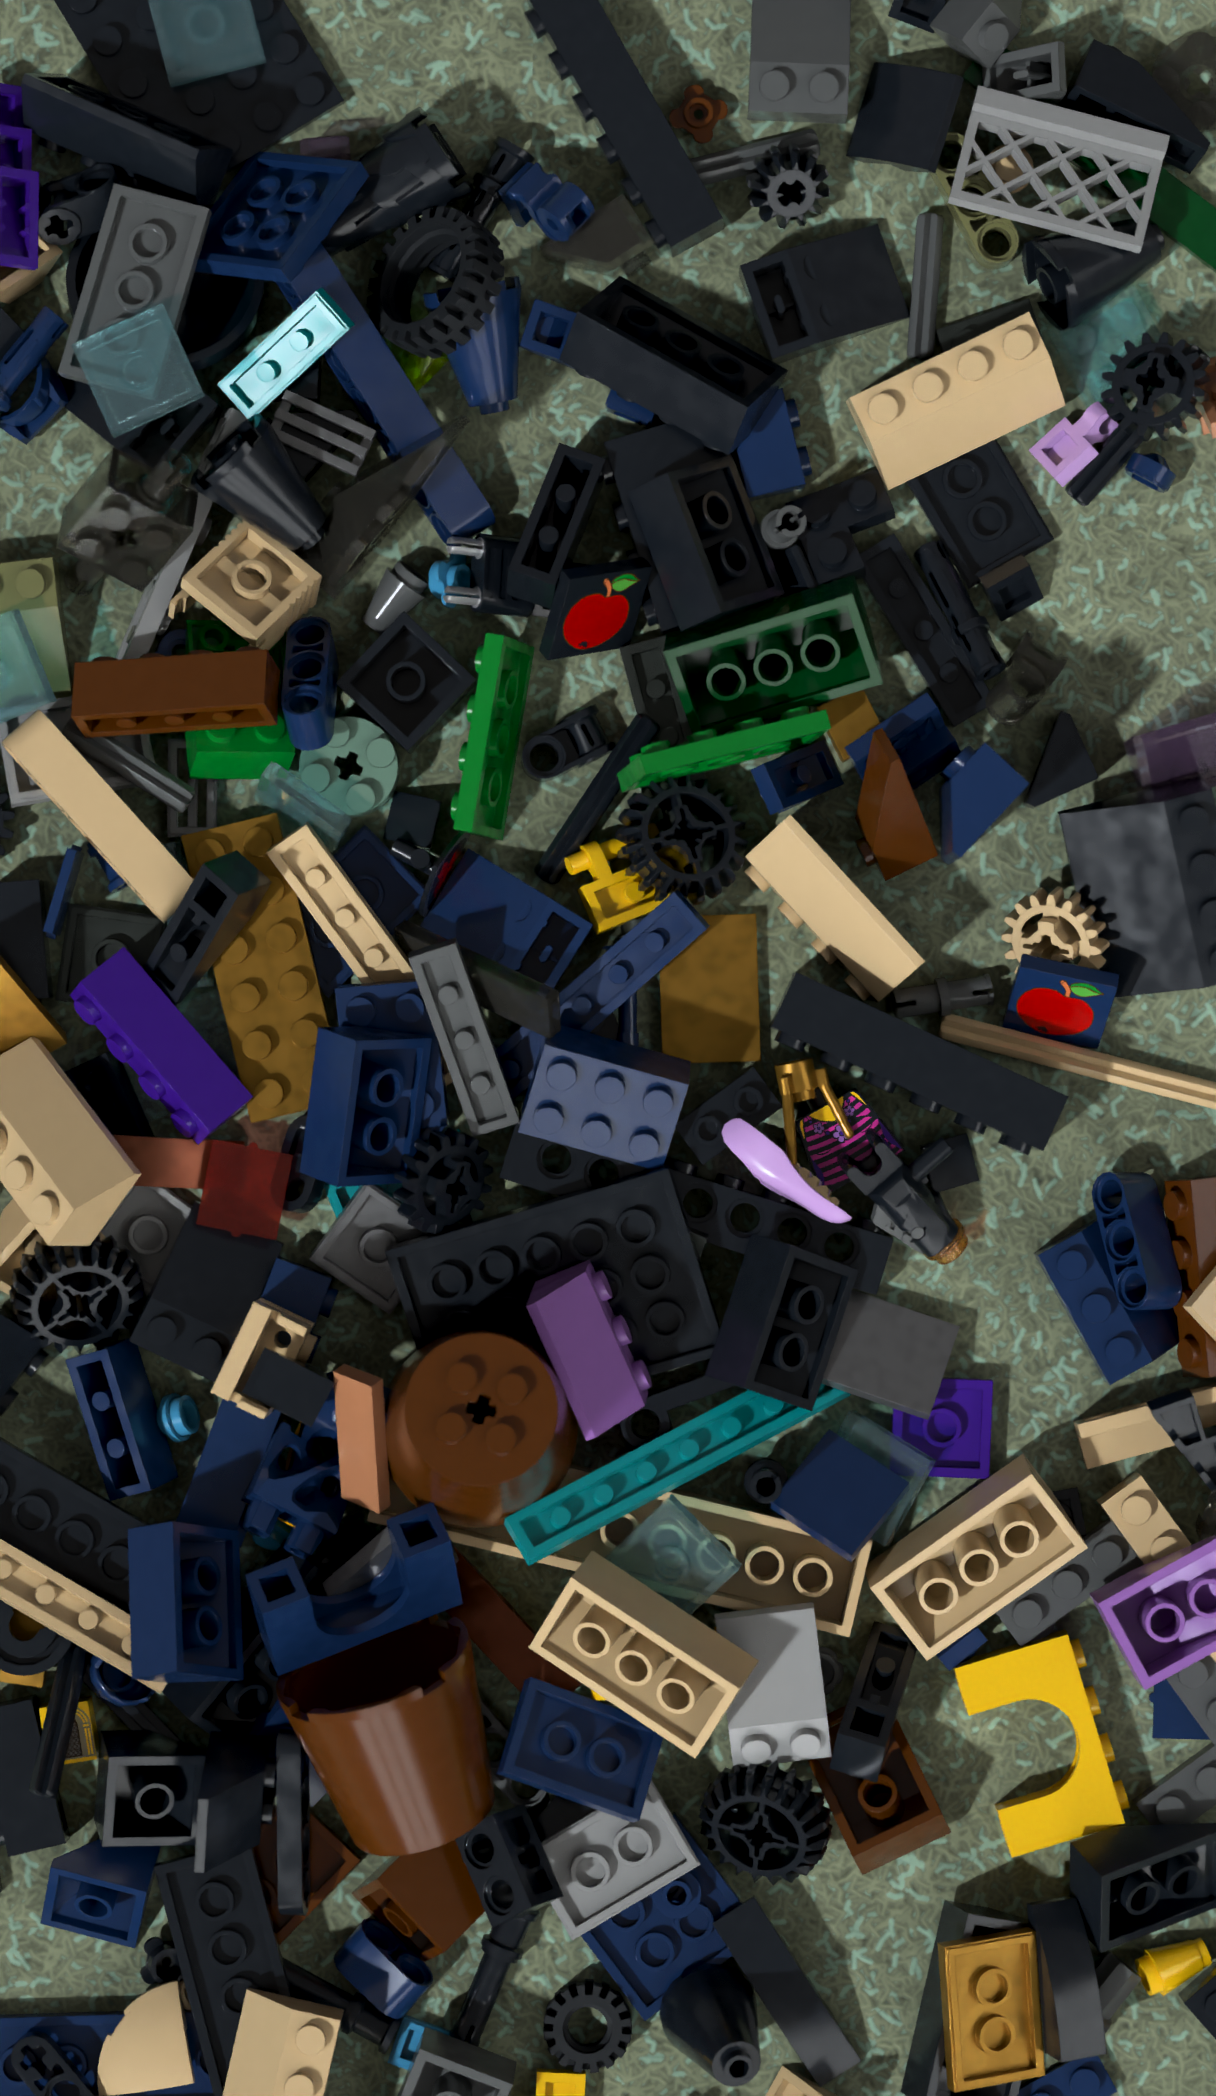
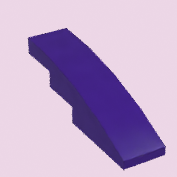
(17, 185)

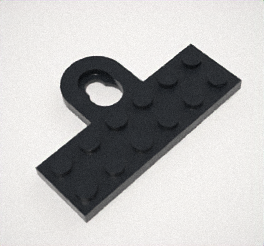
(68, 1532)

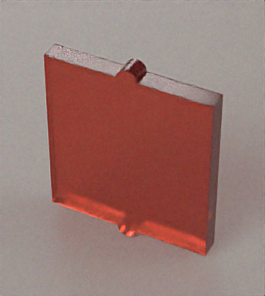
(244, 1189)

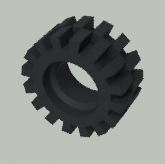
(591, 2055)

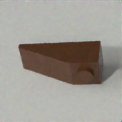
(889, 814)

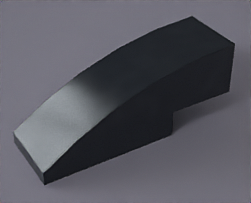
(1066, 1981)

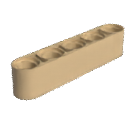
(99, 814)

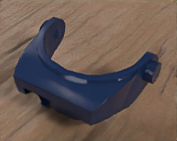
(40, 408)

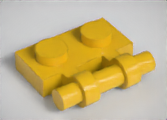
(611, 897)

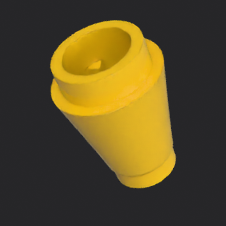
(1171, 1965)

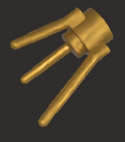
(797, 1084)

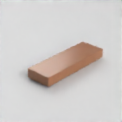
(361, 1438)

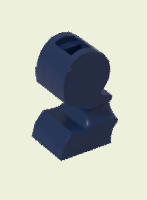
(554, 206)

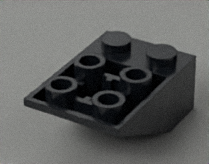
(822, 293)
(149, 441)

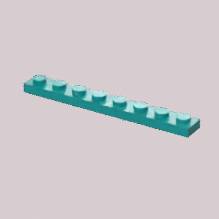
(655, 1470)

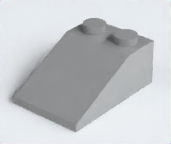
(783, 1701)

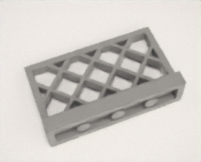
(1059, 131)

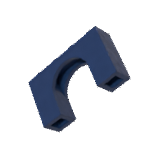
(411, 1587)

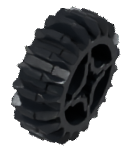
(676, 803)
(77, 1304)
(765, 1821)

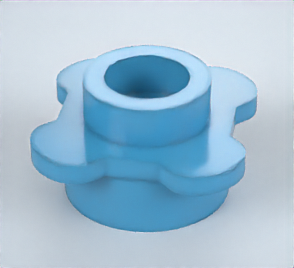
(448, 573)

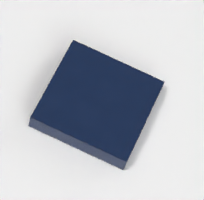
(840, 1495)

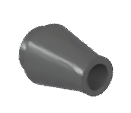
(397, 592)

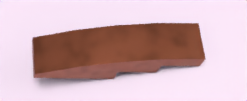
(502, 1631)

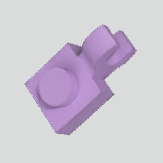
(1069, 447)

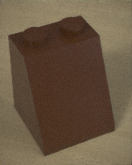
(423, 1898)

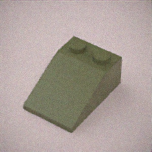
(37, 593)

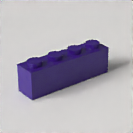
(159, 1046)

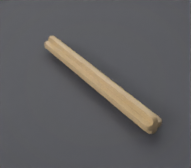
(1078, 1060)

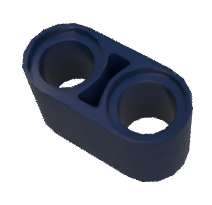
(383, 1968)

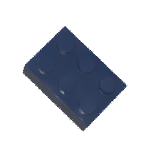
(605, 1097)

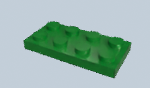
(493, 736)
(709, 752)

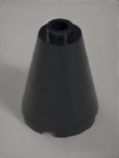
(1085, 274)
(262, 485)
(714, 2022)

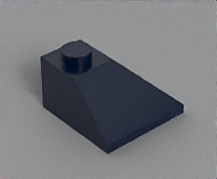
(101, 1891)

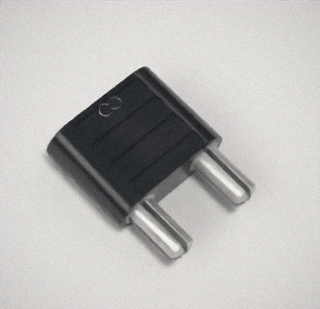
(488, 577)

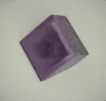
(1174, 753)

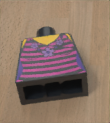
(825, 1140)

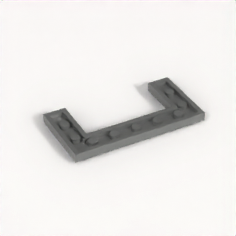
(1192, 1785)

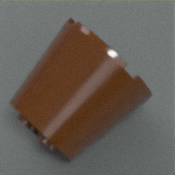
(468, 1468)
(397, 1736)

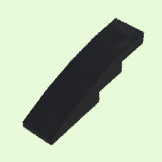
(786, 1991)

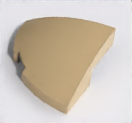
(148, 2045)

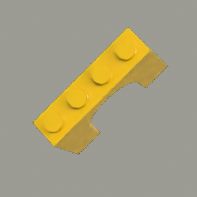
(1086, 1795)

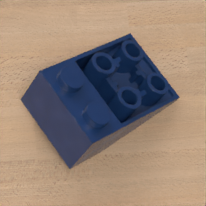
(507, 920)

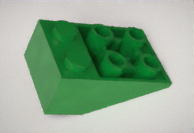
(235, 751)

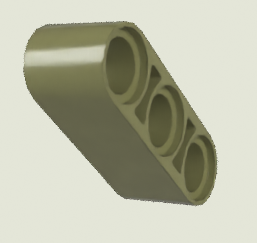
(975, 225)

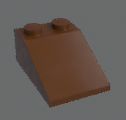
(886, 1816)

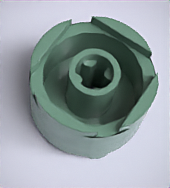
(376, 757)

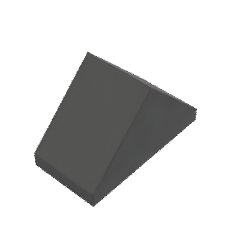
(1030, 73)

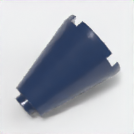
(490, 360)

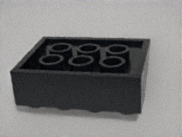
(1152, 881)

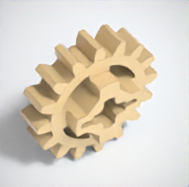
(1060, 935)

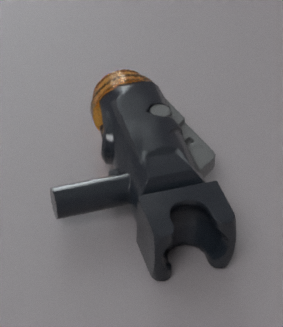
(903, 1200)

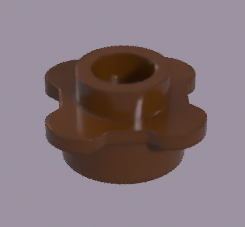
(696, 100)

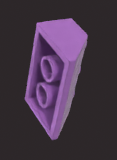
(588, 1347)

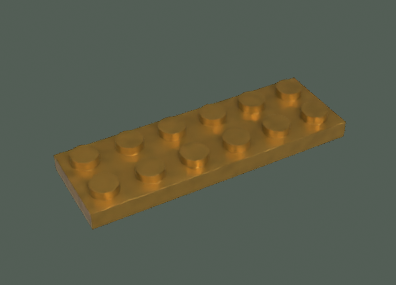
(266, 976)

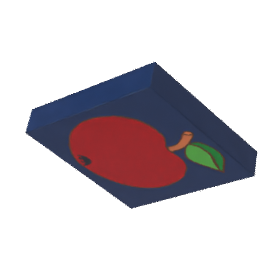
(1060, 1001)

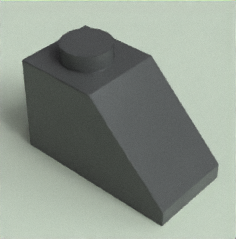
(979, 28)

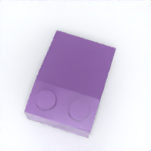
(1163, 1612)

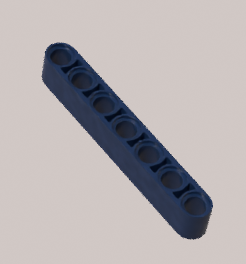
(391, 402)

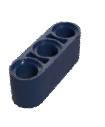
(310, 683)
(1137, 1241)

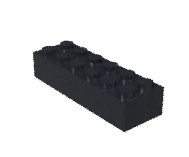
(918, 1062)

